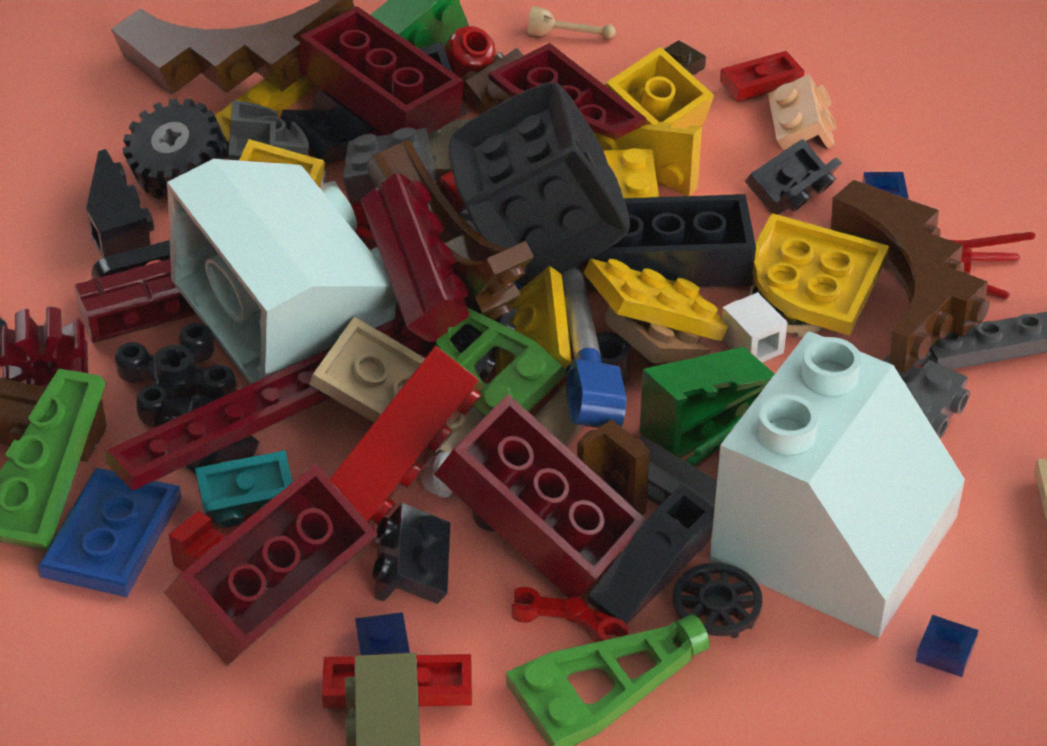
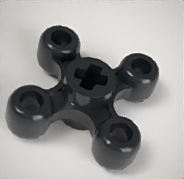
(174, 371)

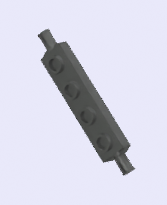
(991, 342)

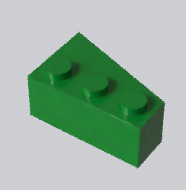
(422, 21)

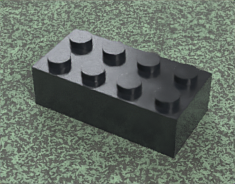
(688, 238)

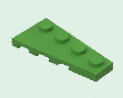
(46, 459)

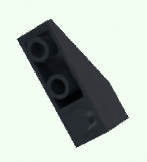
(115, 210)
(654, 555)

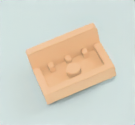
(801, 112)

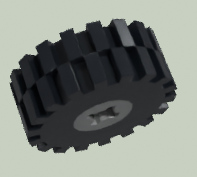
(172, 143)

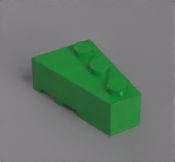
(698, 397)

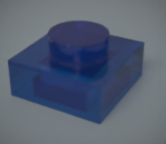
(888, 181)
(382, 634)
(947, 645)

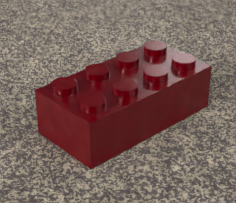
(380, 74)
(540, 497)
(270, 564)

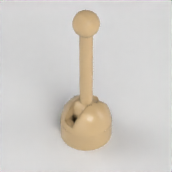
(542, 23)

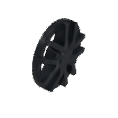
(719, 598)

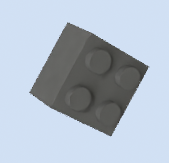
(361, 150)

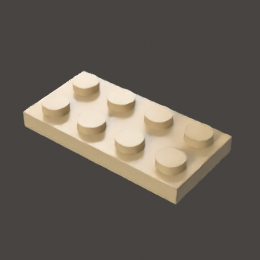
(369, 371)

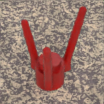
(968, 255)

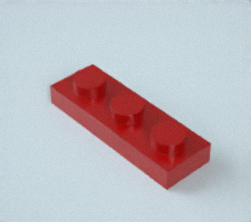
(441, 680)

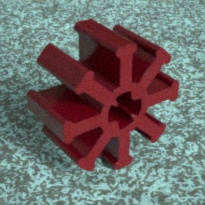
(39, 351)

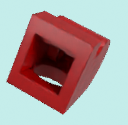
(193, 540)

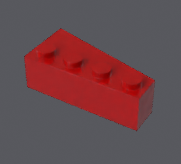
(405, 434)

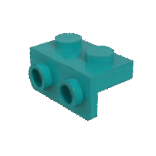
(241, 486)

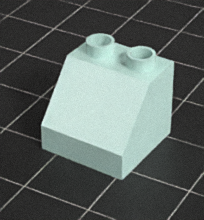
(271, 262)
(834, 485)

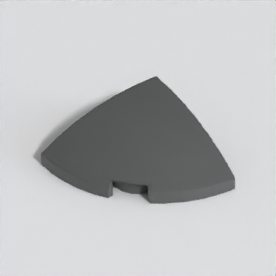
(264, 126)

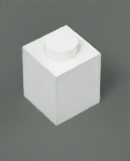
(755, 326)

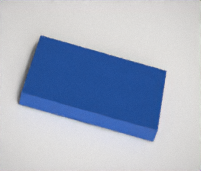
(109, 533)

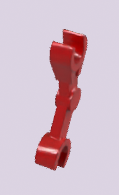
(573, 609)

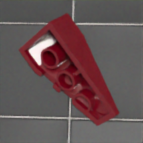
(599, 105)

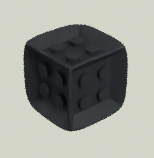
(540, 179)

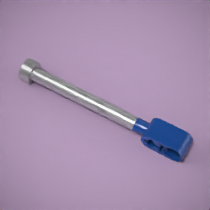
(592, 388)

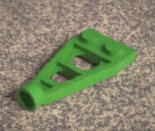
(524, 379)
(558, 709)

